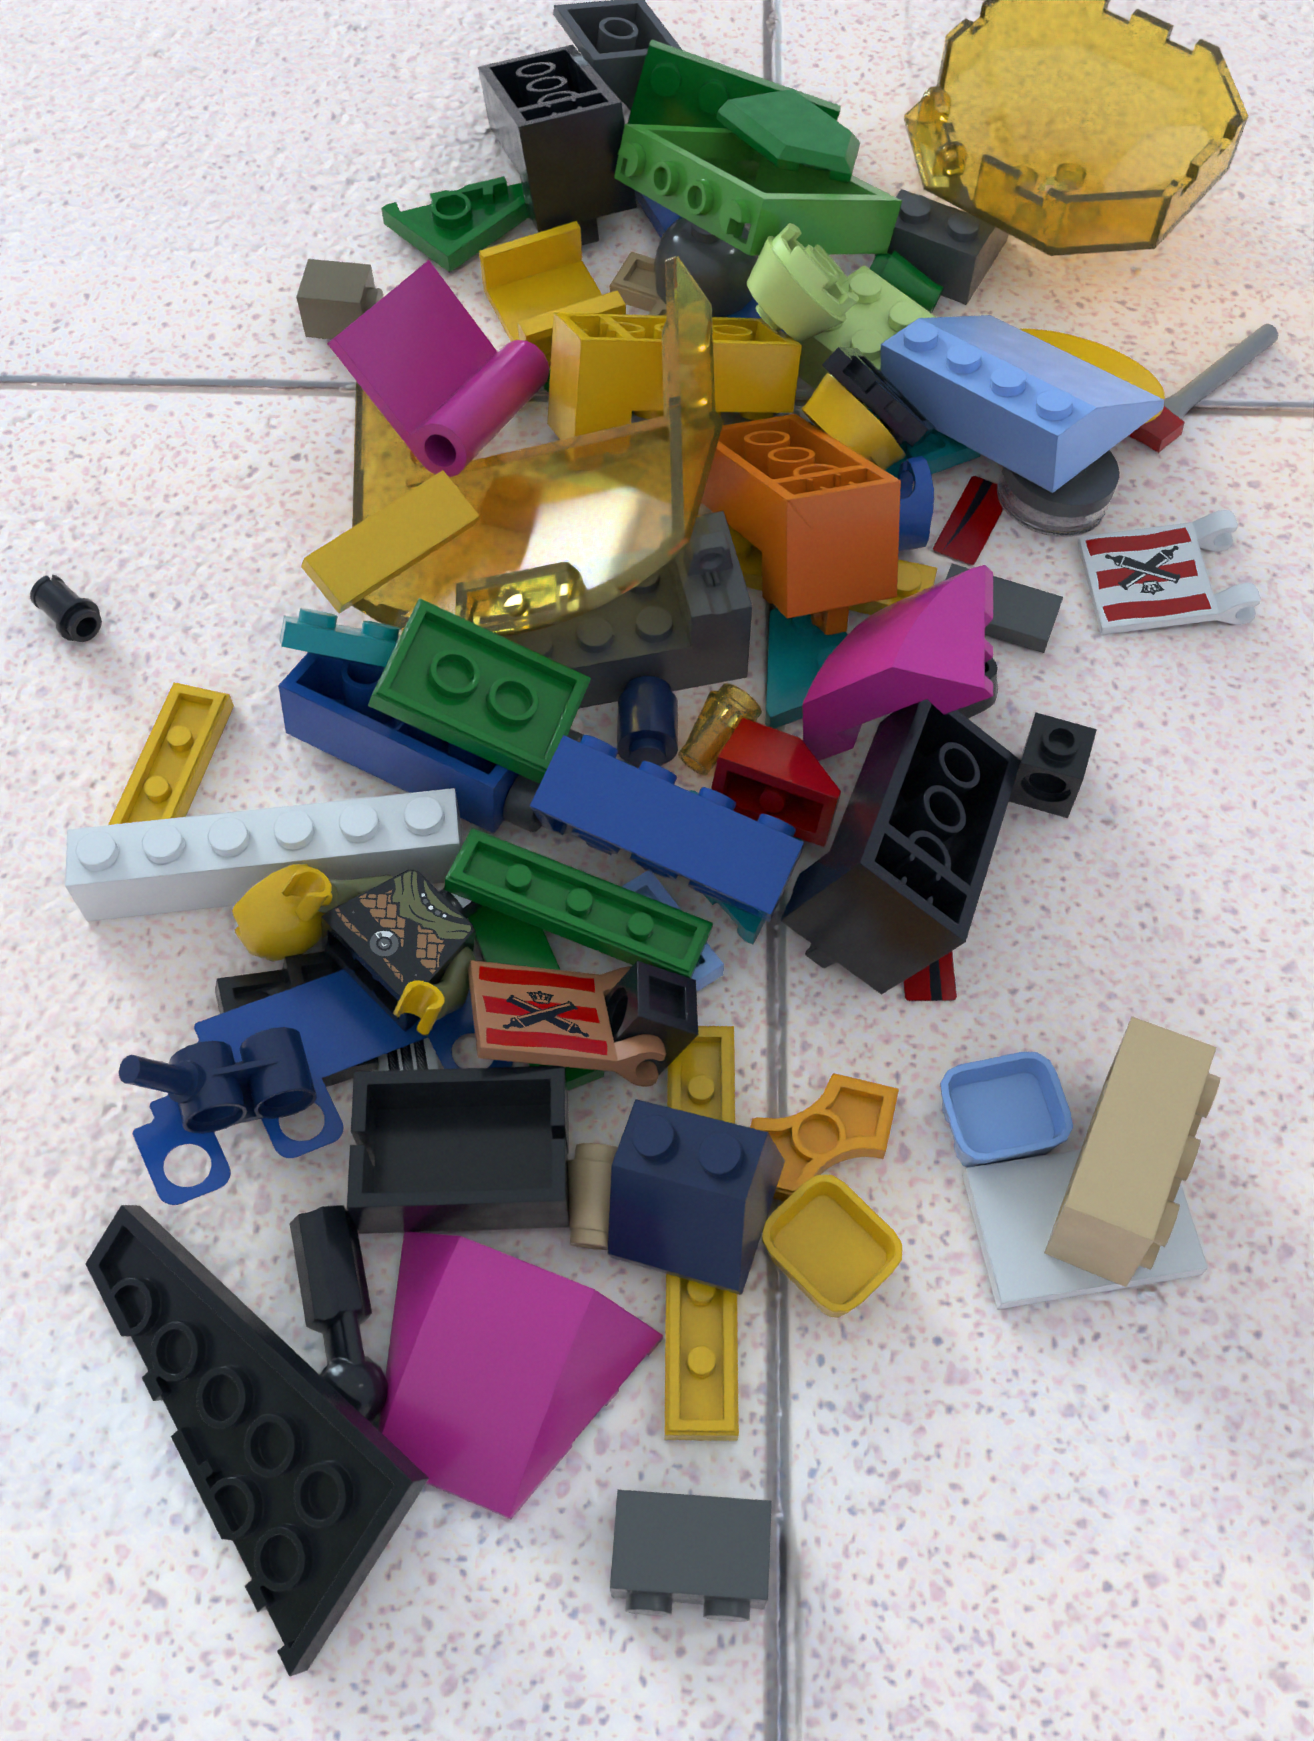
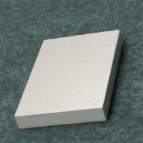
(1014, 1217)

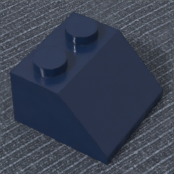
(691, 1195)

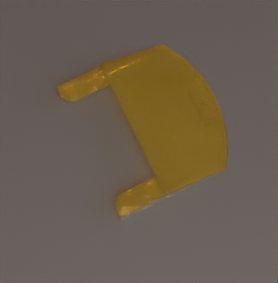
(565, 517)

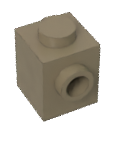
(334, 296)

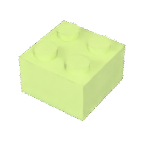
(868, 323)

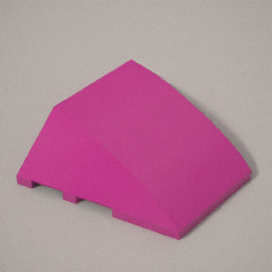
(903, 655)
(498, 1367)

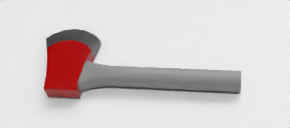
(1169, 424)

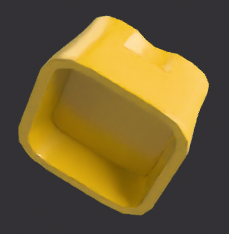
(851, 423)
(831, 1244)

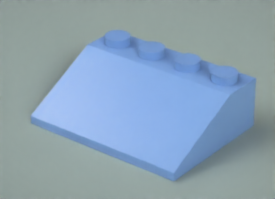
(1013, 395)

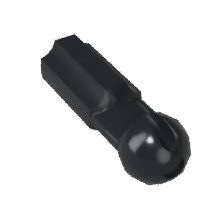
(338, 1303)

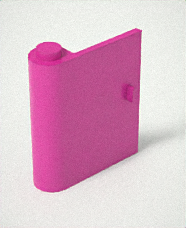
(438, 371)

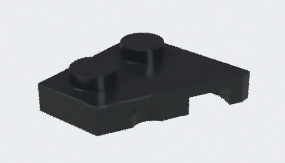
(879, 395)

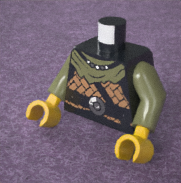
(394, 939)

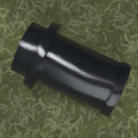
(74, 616)

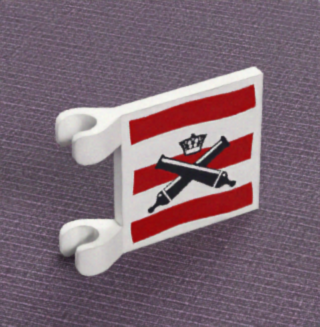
(1160, 576)

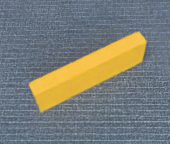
(390, 541)
(174, 755)

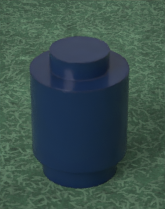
(647, 722)

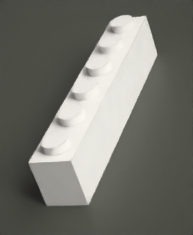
(222, 855)

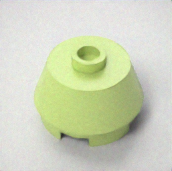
(798, 287)

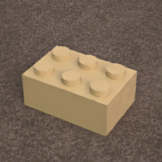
(1135, 1154)

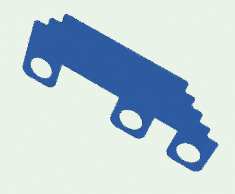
(338, 1031)

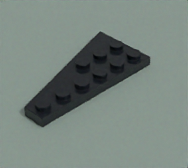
(263, 1436)

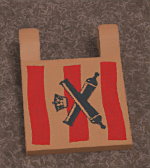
(555, 1021)

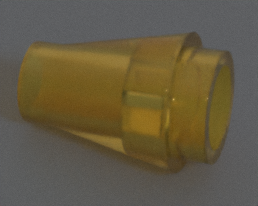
(715, 725)

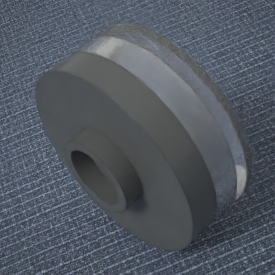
(1067, 511)

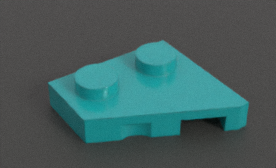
(794, 658)

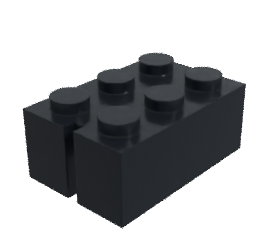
(459, 1149)

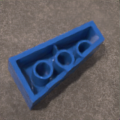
(329, 709)
(667, 826)

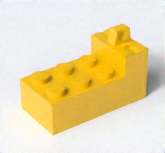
(614, 366)

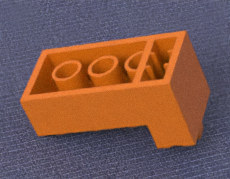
(813, 513)

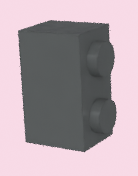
(691, 1553)

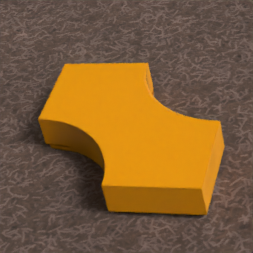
(843, 1124)

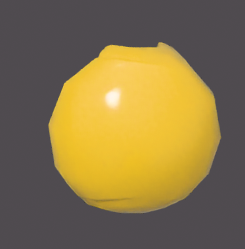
(269, 919)

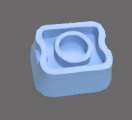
(1005, 1108)

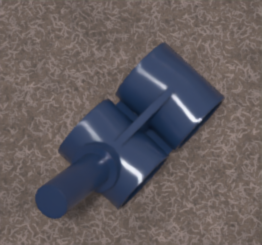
(218, 1091)

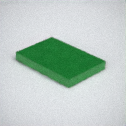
(479, 691)

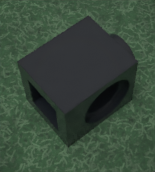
(1052, 765)
(654, 1004)

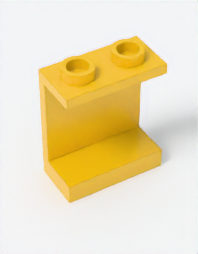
(542, 277)

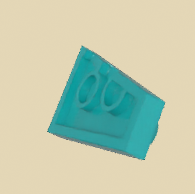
(319, 634)

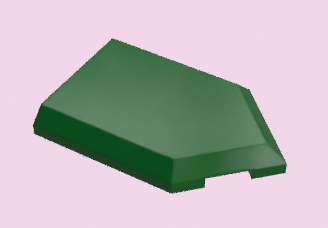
(792, 132)

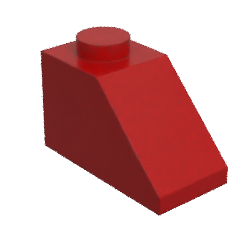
(779, 778)

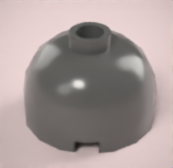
(713, 264)

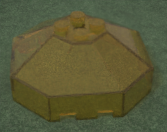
(1078, 103)

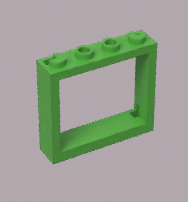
(726, 183)

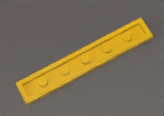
(699, 1317)

